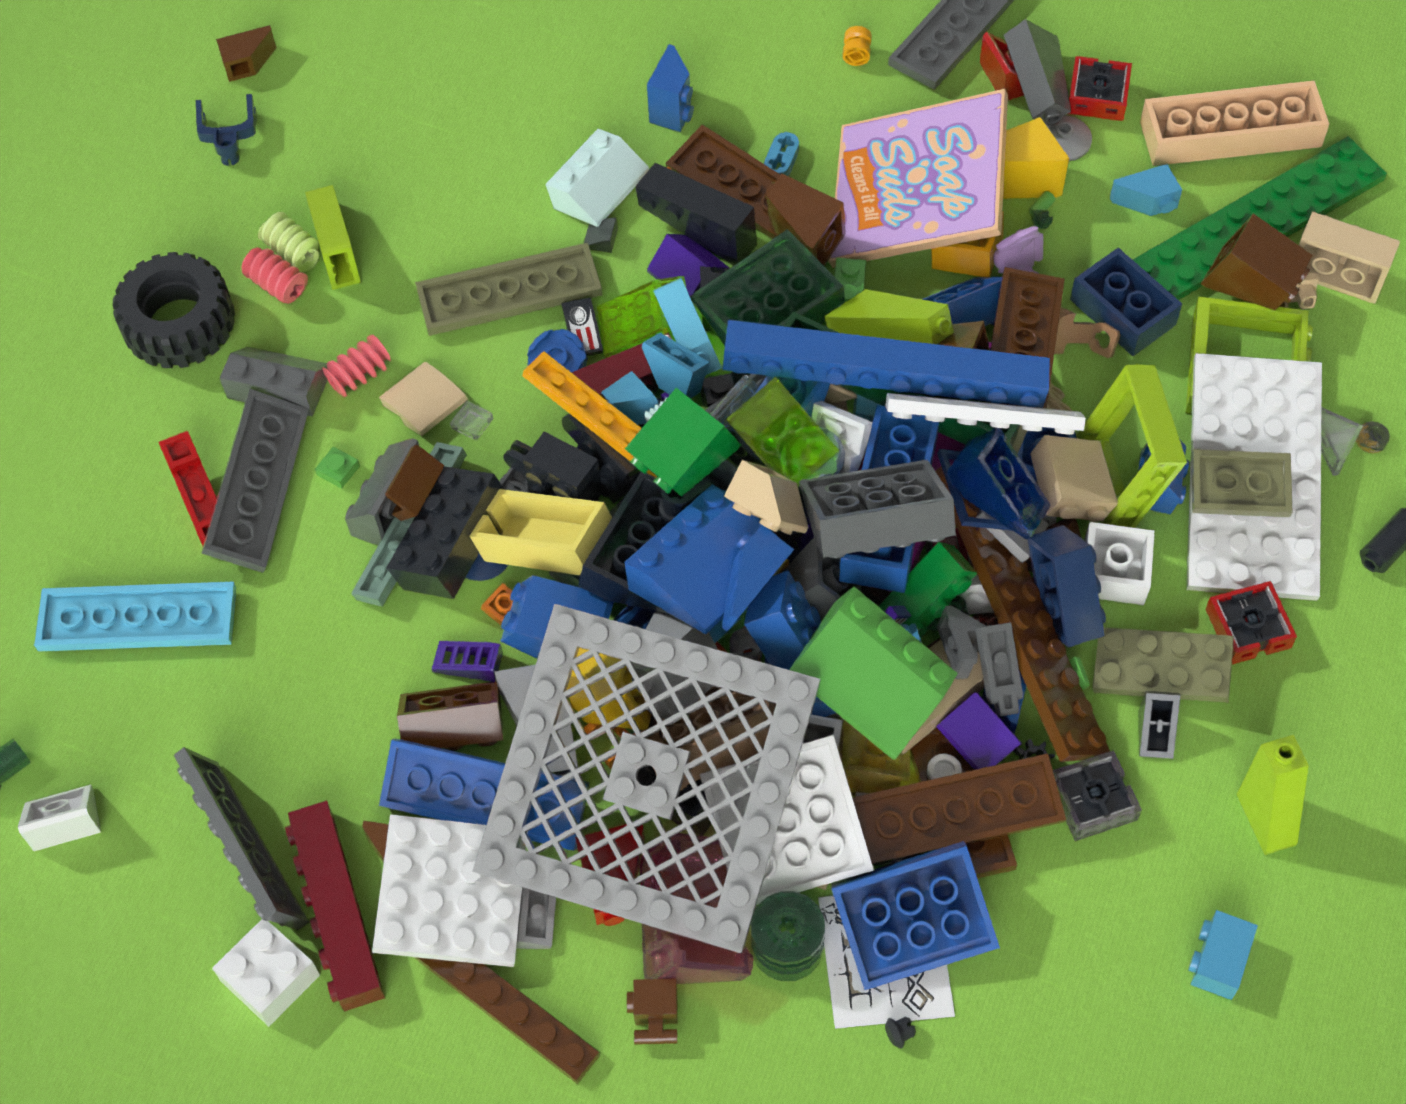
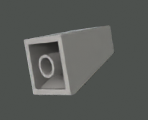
(672, 626)

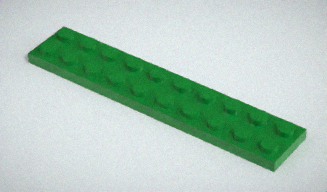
(1283, 202)

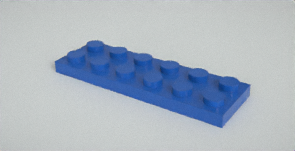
(463, 789)

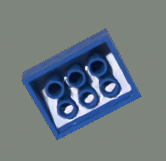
(691, 560)
(914, 915)

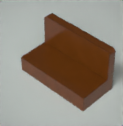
(413, 482)

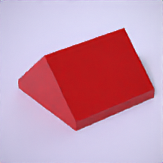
(999, 66)

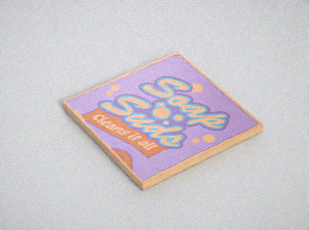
(922, 177)

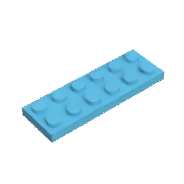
(135, 616)

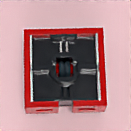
(1099, 88)
(1254, 619)

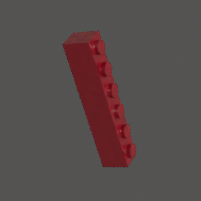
(335, 907)

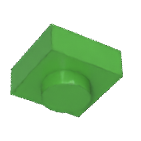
(337, 467)

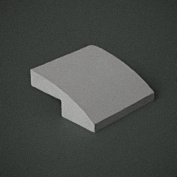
(535, 920)

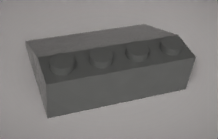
(878, 508)

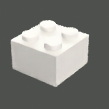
(1122, 561)
(266, 971)

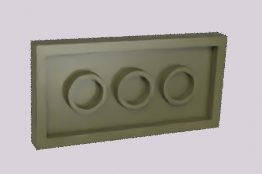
(1164, 662)

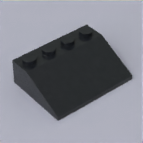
(626, 533)

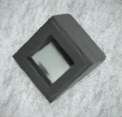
(603, 236)

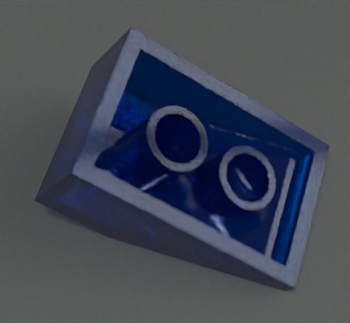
(999, 483)

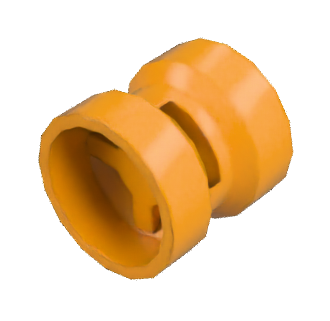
(857, 50)

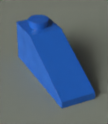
(751, 570)

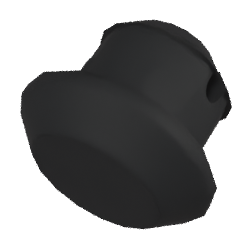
(899, 1031)

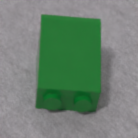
(681, 444)

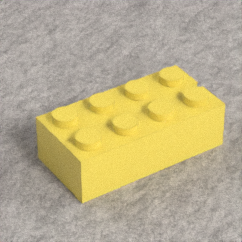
(540, 531)

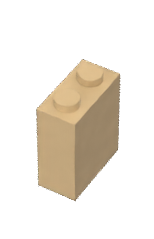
(1074, 478)

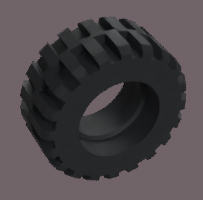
(165, 281)

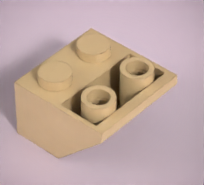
(767, 496)

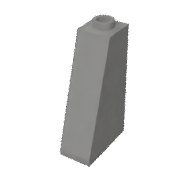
(513, 688)

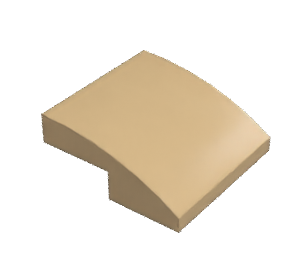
(423, 398)

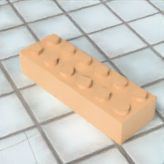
(1234, 123)

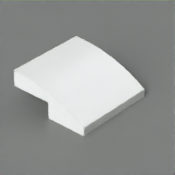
(849, 428)

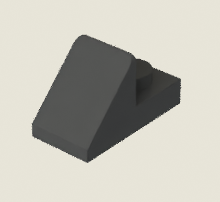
(959, 640)

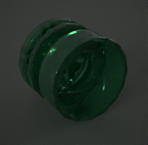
(786, 954)

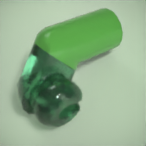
(1039, 212)

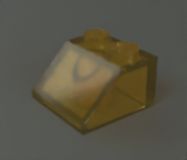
(868, 766)

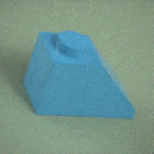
(1148, 191)
(675, 365)
(631, 397)

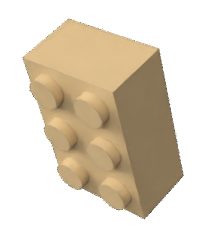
(1348, 256)

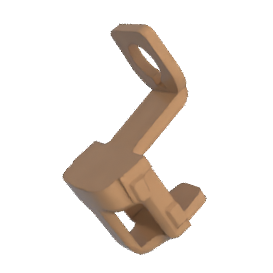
(1084, 333)

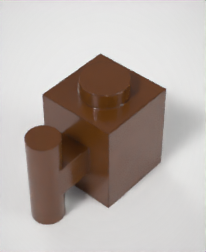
(654, 1004)

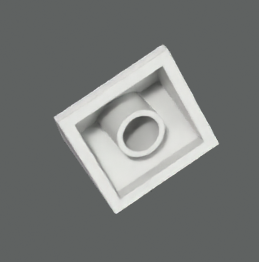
(59, 818)

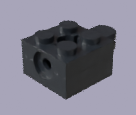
(556, 468)
(615, 470)

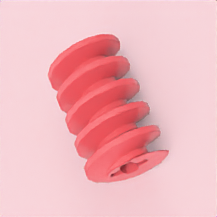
(274, 274)
(356, 365)

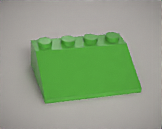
(874, 672)

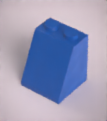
(533, 606)

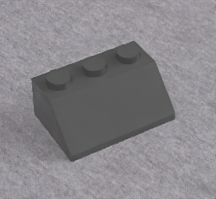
(274, 374)
(373, 511)

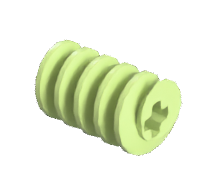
(290, 241)

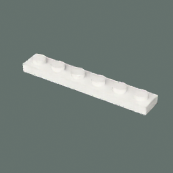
(997, 414)

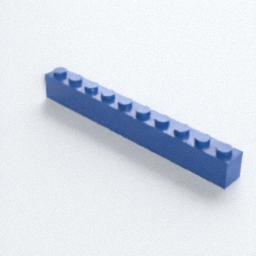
(886, 364)

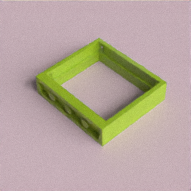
(1246, 316)
(1139, 387)

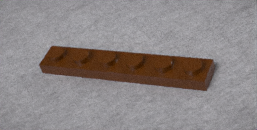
(517, 1015)

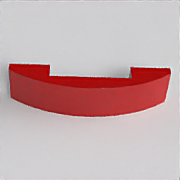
(190, 480)

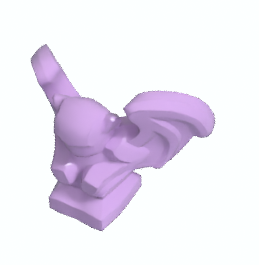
(1020, 250)

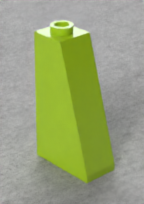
(332, 237)
(892, 317)
(1275, 793)

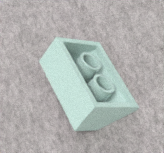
(596, 178)

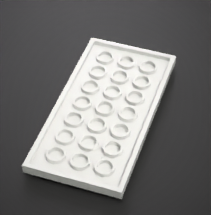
(1259, 409)

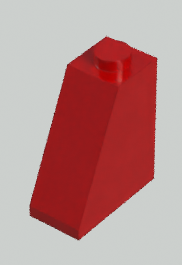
(606, 856)

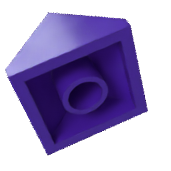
(683, 257)
(979, 733)

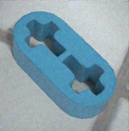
(786, 158)

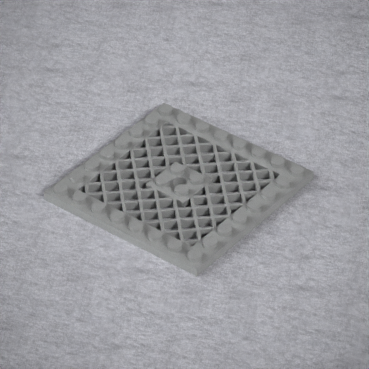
(499, 849)

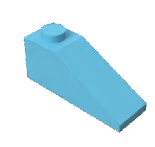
(685, 322)

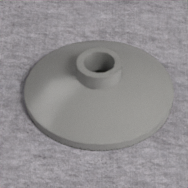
(1072, 136)

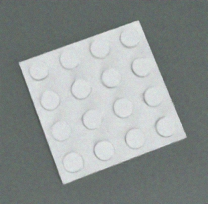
(819, 825)
(436, 903)

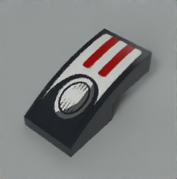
(581, 320)

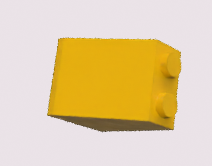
(1033, 162)
(602, 689)

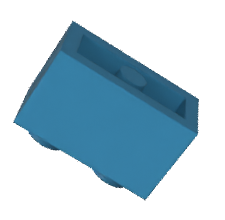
(1222, 955)

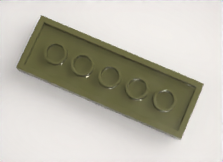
(508, 288)

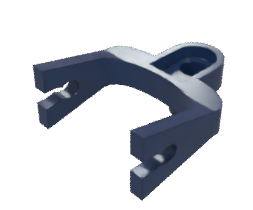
(227, 138)

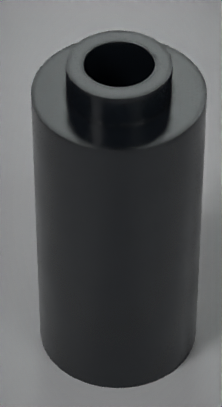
(1386, 544)

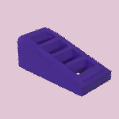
(489, 650)

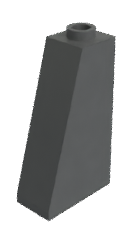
(1039, 70)

